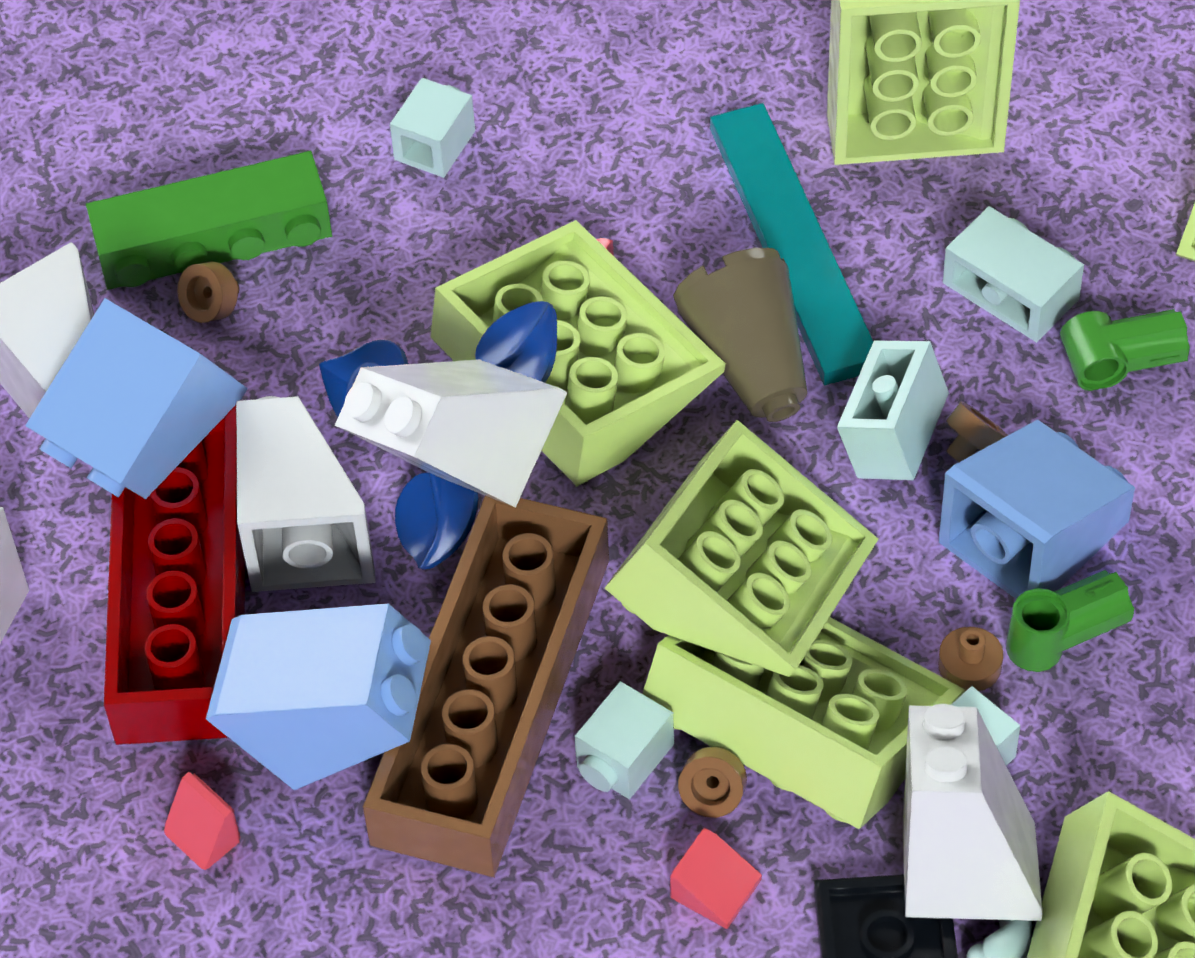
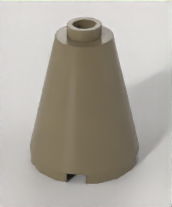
(752, 326)

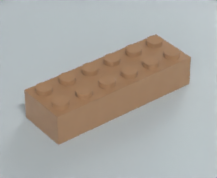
(490, 684)

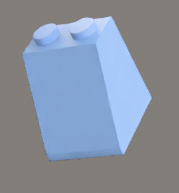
(131, 402)
(1032, 509)
(319, 687)

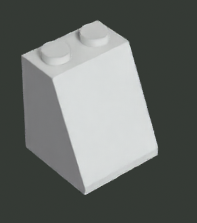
(40, 323)
(456, 421)
(295, 502)
(964, 823)

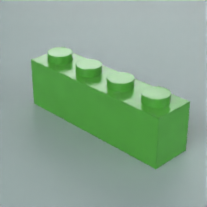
(209, 220)

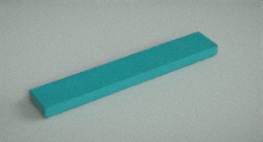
(788, 224)

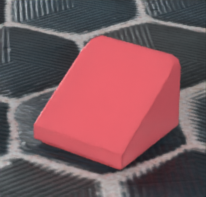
(201, 822)
(713, 879)

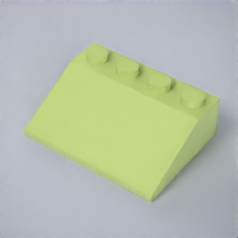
(919, 78)
(617, 344)
(744, 557)
(822, 732)
(1118, 887)

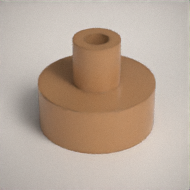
(207, 292)
(973, 430)
(971, 658)
(712, 782)

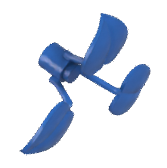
(433, 512)

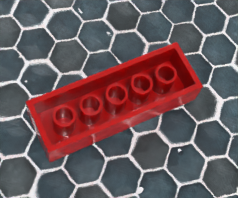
(173, 595)

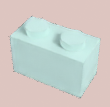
(1013, 273)
(893, 410)

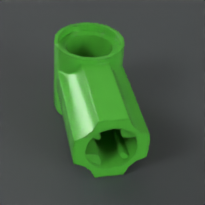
(1107, 349)
(1051, 622)

